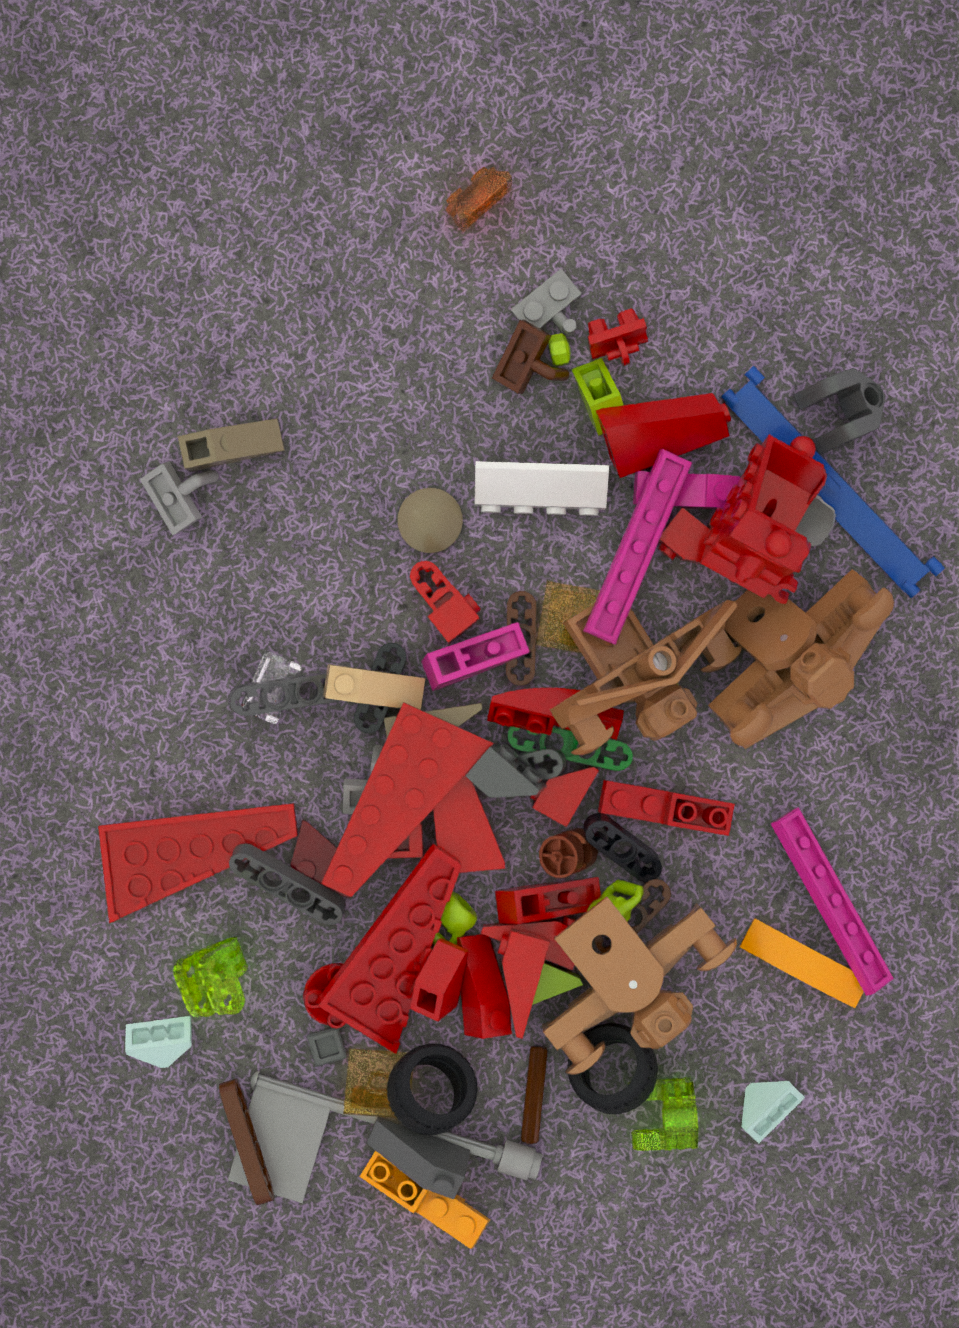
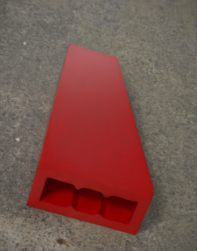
(677, 425)
(465, 829)

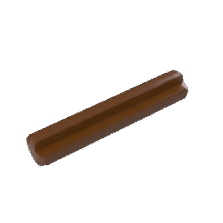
(534, 1094)

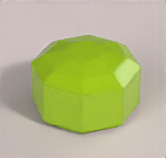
(559, 350)

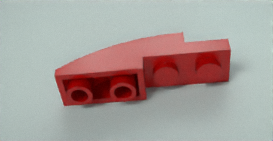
(531, 710)
(666, 807)

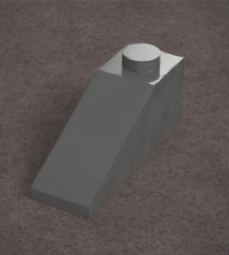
(423, 1158)

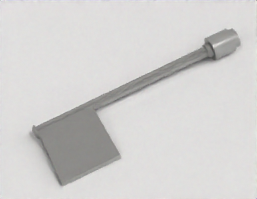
(291, 1128)

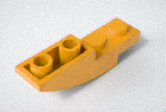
(448, 1214)

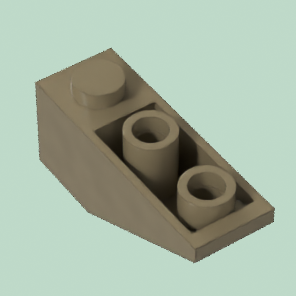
(230, 444)

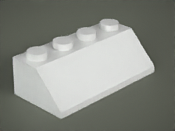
(541, 486)

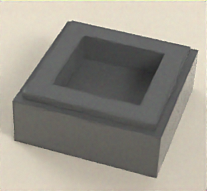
(326, 1046)

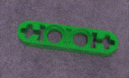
(570, 743)

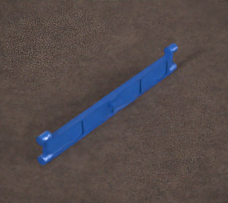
(849, 507)

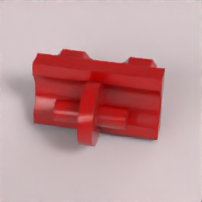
(617, 341)

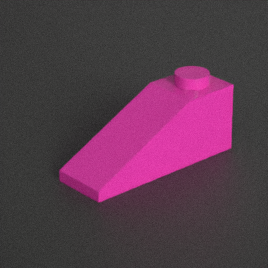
(474, 656)

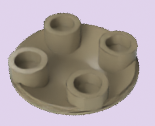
(430, 520)

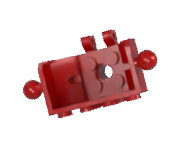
(755, 531)

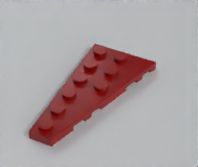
(410, 777)
(164, 855)
(380, 974)

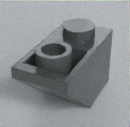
(502, 775)

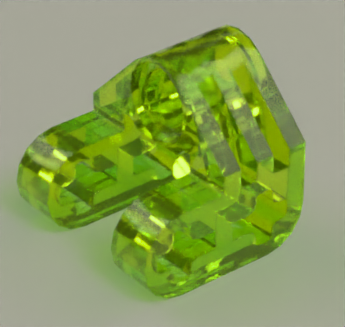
(214, 978)
(678, 1117)

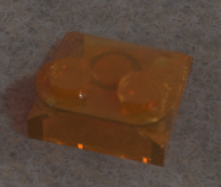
(485, 191)

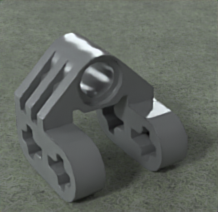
(859, 399)

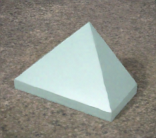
(159, 1040)
(767, 1106)

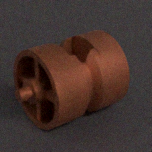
(567, 853)

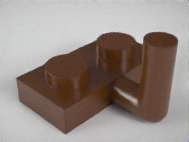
(523, 359)

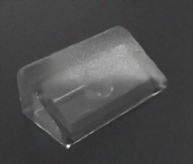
(271, 668)

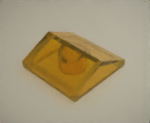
(560, 605)
(368, 1081)

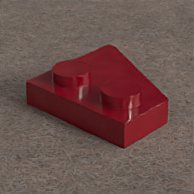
(313, 854)

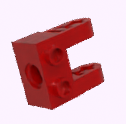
(452, 611)

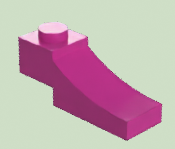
(697, 492)

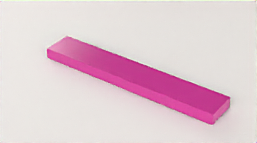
(637, 546)
(832, 901)

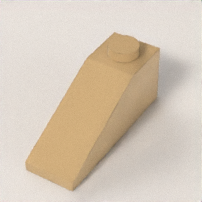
(373, 687)

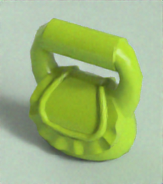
(623, 906)
(456, 918)

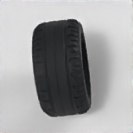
(457, 1071)
(637, 1090)

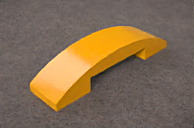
(802, 962)

